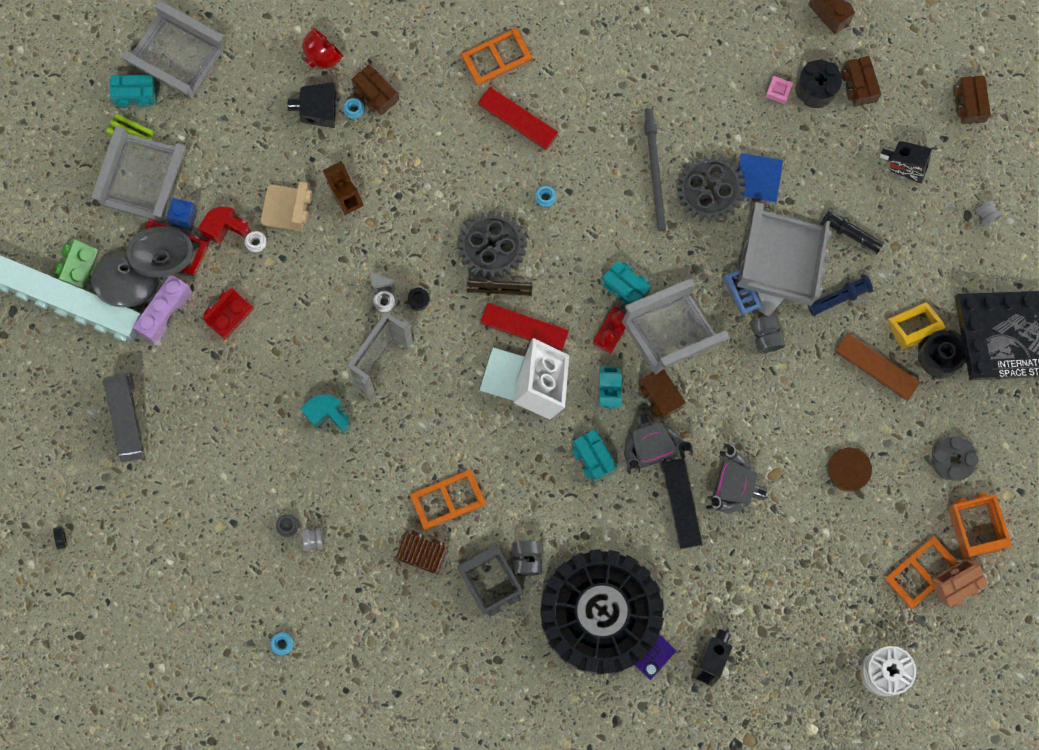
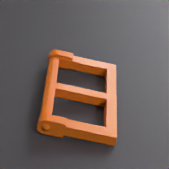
(502, 67)
(442, 486)
(911, 603)

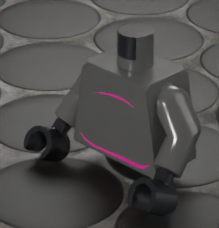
(653, 444)
(735, 483)

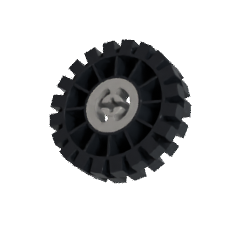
(579, 639)

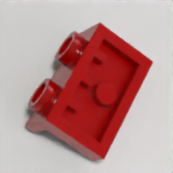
(227, 313)

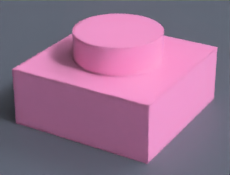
(779, 89)

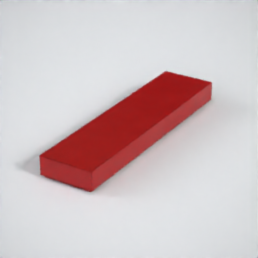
(518, 118)
(524, 326)

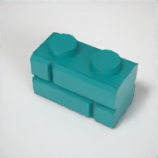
(133, 90)
(625, 283)
(594, 456)

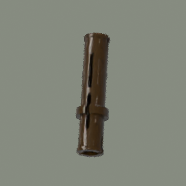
(499, 287)

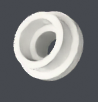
(255, 235)
(384, 295)

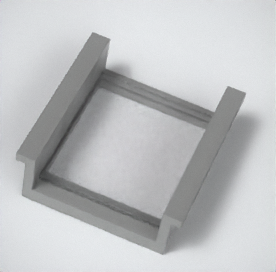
(177, 50)
(137, 175)
(670, 327)
(385, 331)

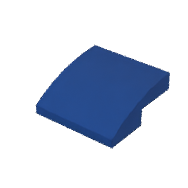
(761, 176)

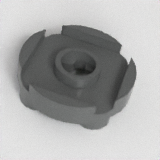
(956, 446)

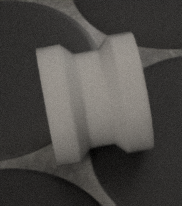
(988, 213)
(313, 539)

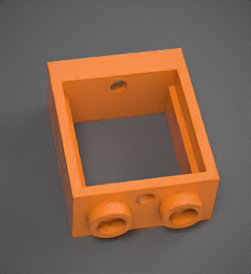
(1003, 540)

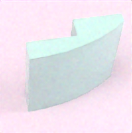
(502, 373)

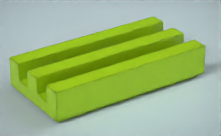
(118, 118)

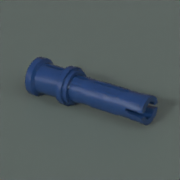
(849, 292)

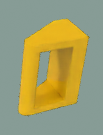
(906, 341)

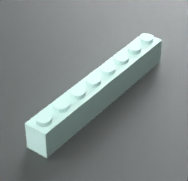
(67, 300)

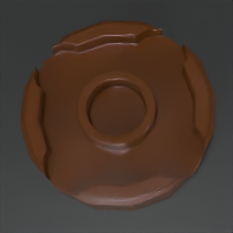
(849, 469)

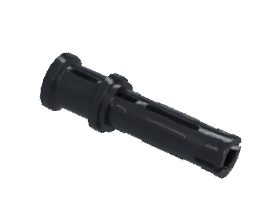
(843, 226)

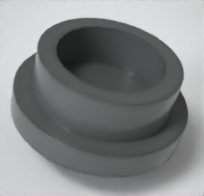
(287, 525)

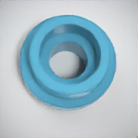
(353, 102)
(545, 190)
(275, 640)

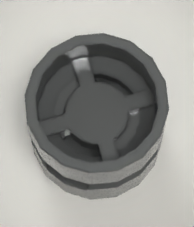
(768, 336)
(527, 550)

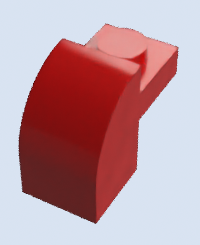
(219, 221)

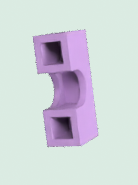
(154, 319)

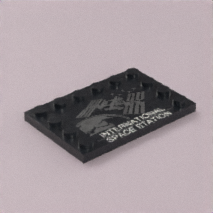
(1000, 334)

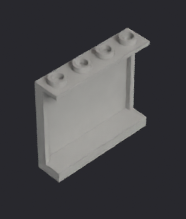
(783, 256)

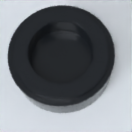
(418, 299)
(60, 538)

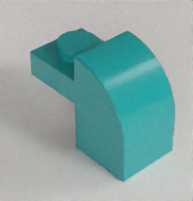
(610, 387)
(322, 408)

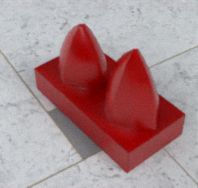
(611, 330)

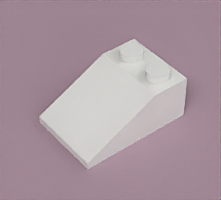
(542, 380)

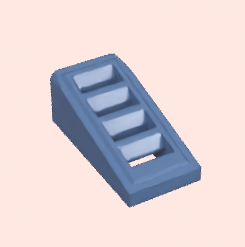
(728, 279)

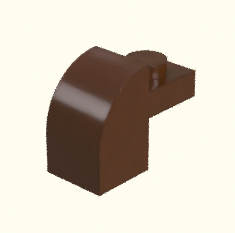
(342, 188)

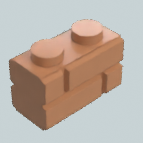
(959, 582)

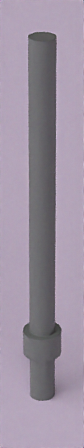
(651, 131)

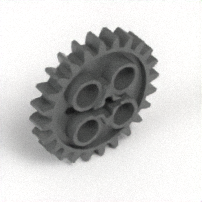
(728, 180)
(481, 230)

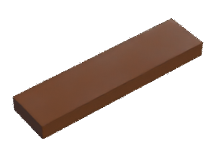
(877, 367)

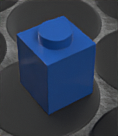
(181, 214)

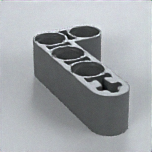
(124, 416)

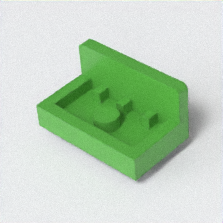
(75, 263)

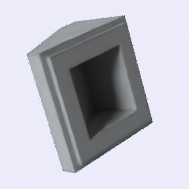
(381, 283)

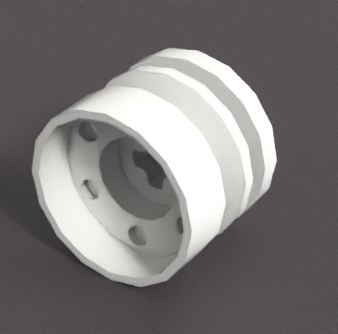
(877, 678)

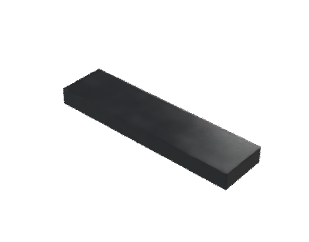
(682, 503)

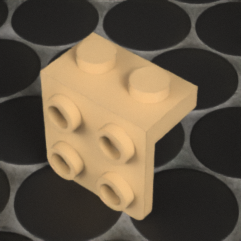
(286, 207)

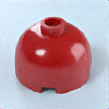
(320, 51)

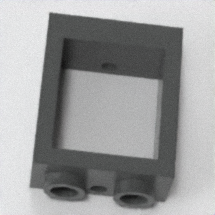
(480, 560)

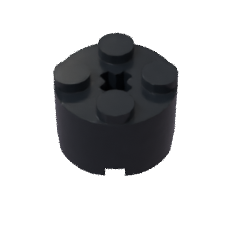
(818, 83)
(934, 362)

